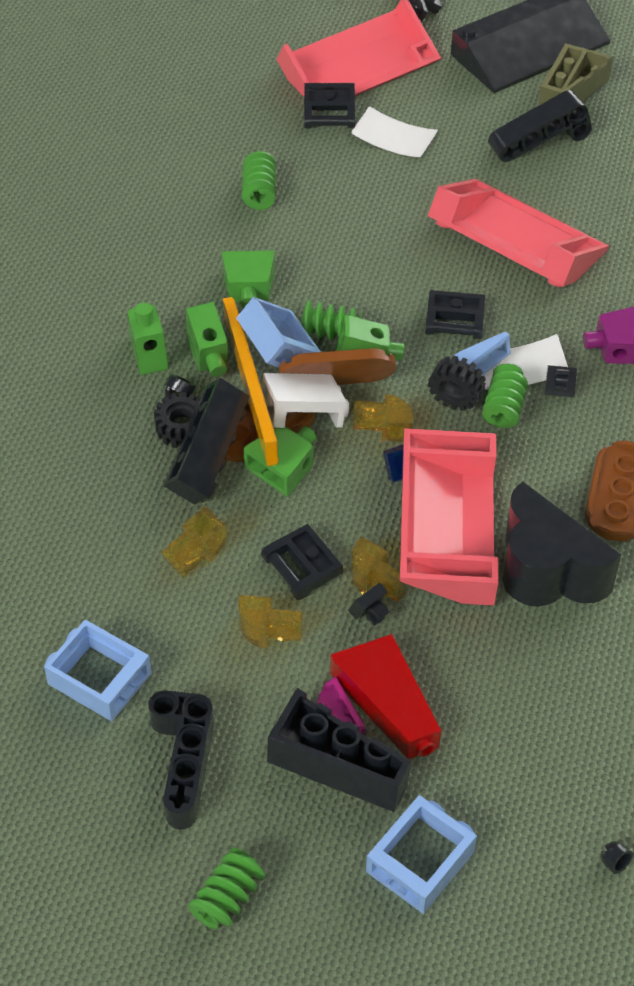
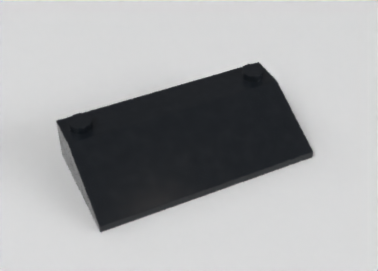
(525, 40)

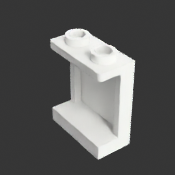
(303, 394)

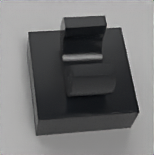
(560, 381)
(370, 604)

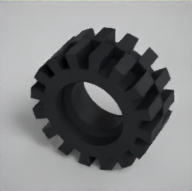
(449, 392)
(170, 410)

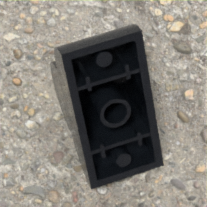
(553, 554)

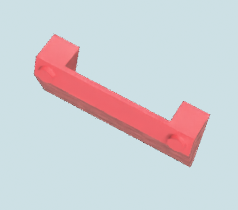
(516, 230)
(449, 515)

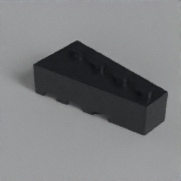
(336, 754)

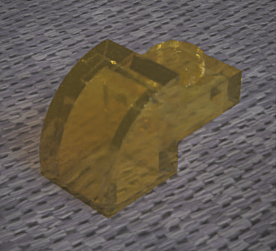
(385, 417)
(202, 539)
(371, 567)
(261, 622)

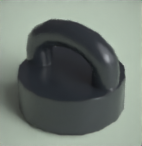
(178, 384)

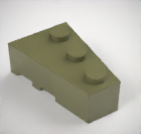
(577, 71)

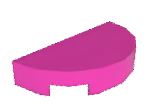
(341, 707)

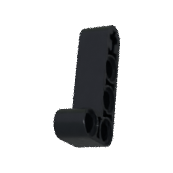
(540, 124)
(184, 759)

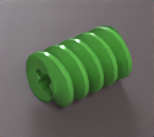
(258, 180)
(324, 321)
(505, 396)
(225, 888)

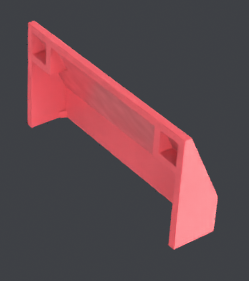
(363, 54)

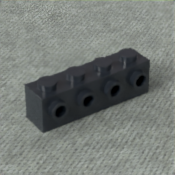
(207, 441)

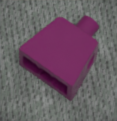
(613, 336)

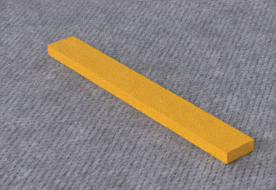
(251, 383)

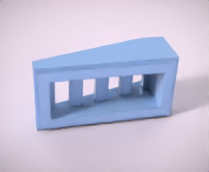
(486, 354)

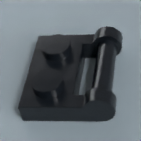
(329, 98)
(455, 307)
(310, 555)

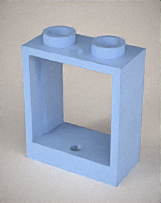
(275, 331)
(123, 686)
(402, 880)

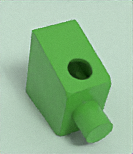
(248, 274)
(145, 326)
(366, 334)
(207, 348)
(294, 456)

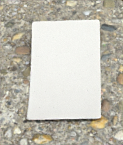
(393, 134)
(534, 359)

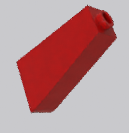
(388, 693)

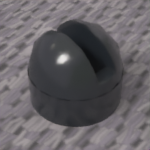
(616, 857)

